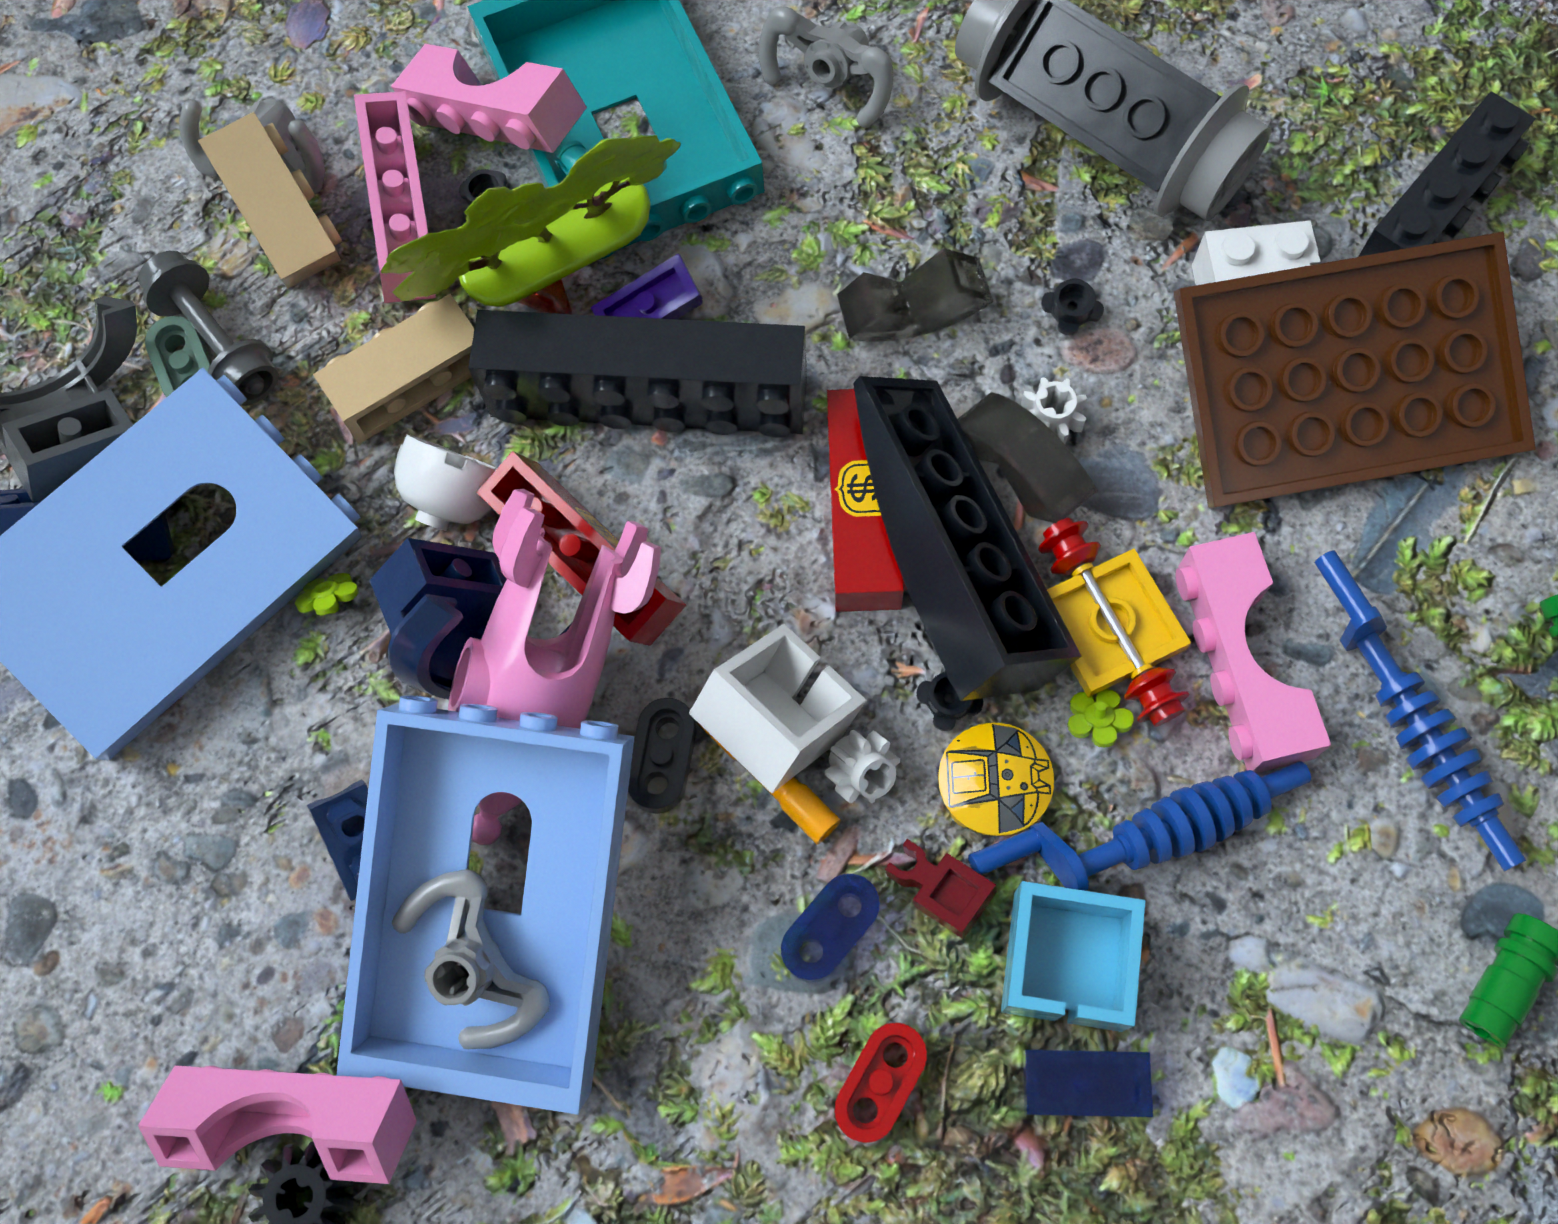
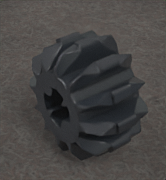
(286, 1180)

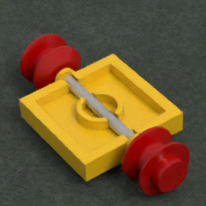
(1116, 622)

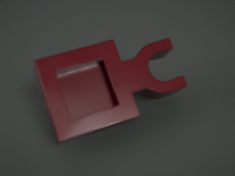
(947, 893)

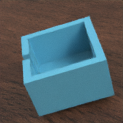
(1074, 956)

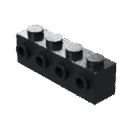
(1455, 178)

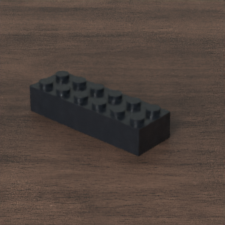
(641, 372)

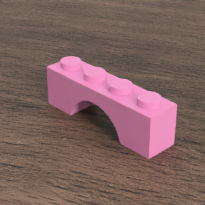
(527, 108)
(1268, 718)
(216, 1111)

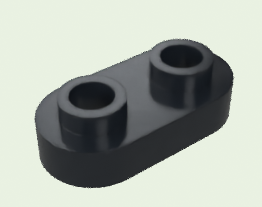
(661, 757)

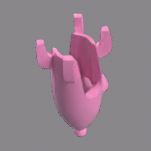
(550, 674)

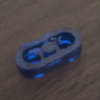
(829, 928)

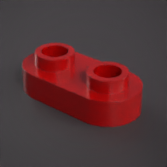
(880, 1082)

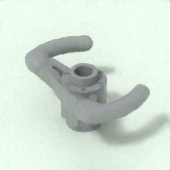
(829, 56)
(268, 112)
(471, 961)

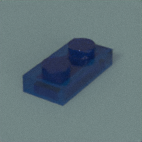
(1087, 1083)

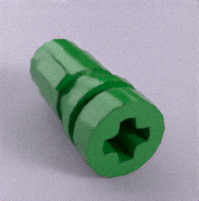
(1513, 980)

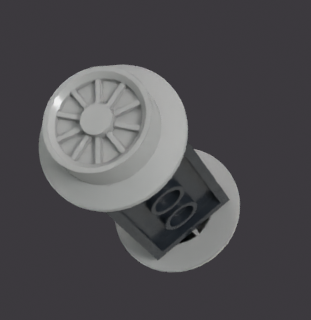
(1115, 99)

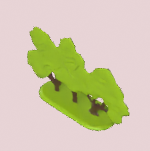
(536, 233)

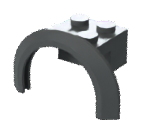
(65, 419)

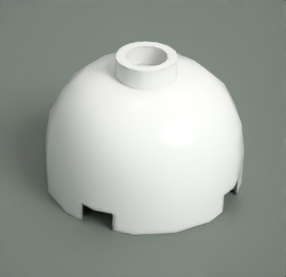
(440, 483)

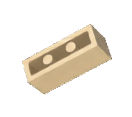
(272, 198)
(400, 368)

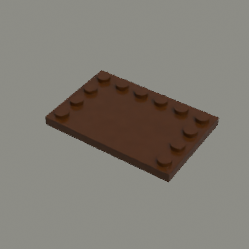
(1355, 369)

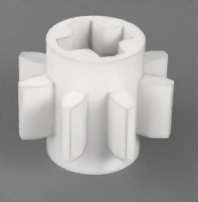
(1056, 407)
(862, 766)

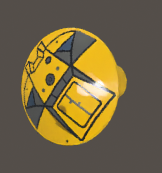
(995, 779)

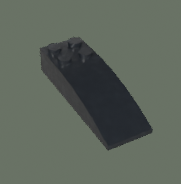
(957, 545)

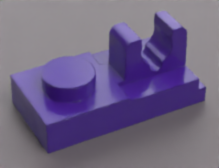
(660, 293)

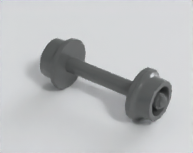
(176, 287)

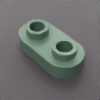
(178, 366)

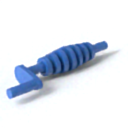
(1423, 728)
(1172, 827)

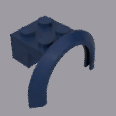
(432, 605)

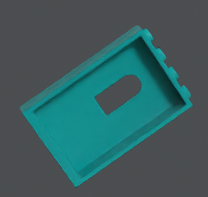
(623, 54)

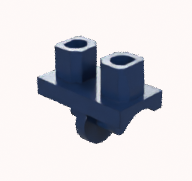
(341, 827)

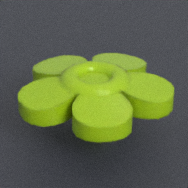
(324, 595)
(1099, 717)

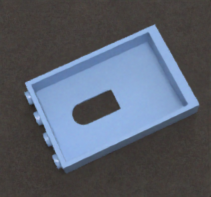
(95, 628)
(419, 824)

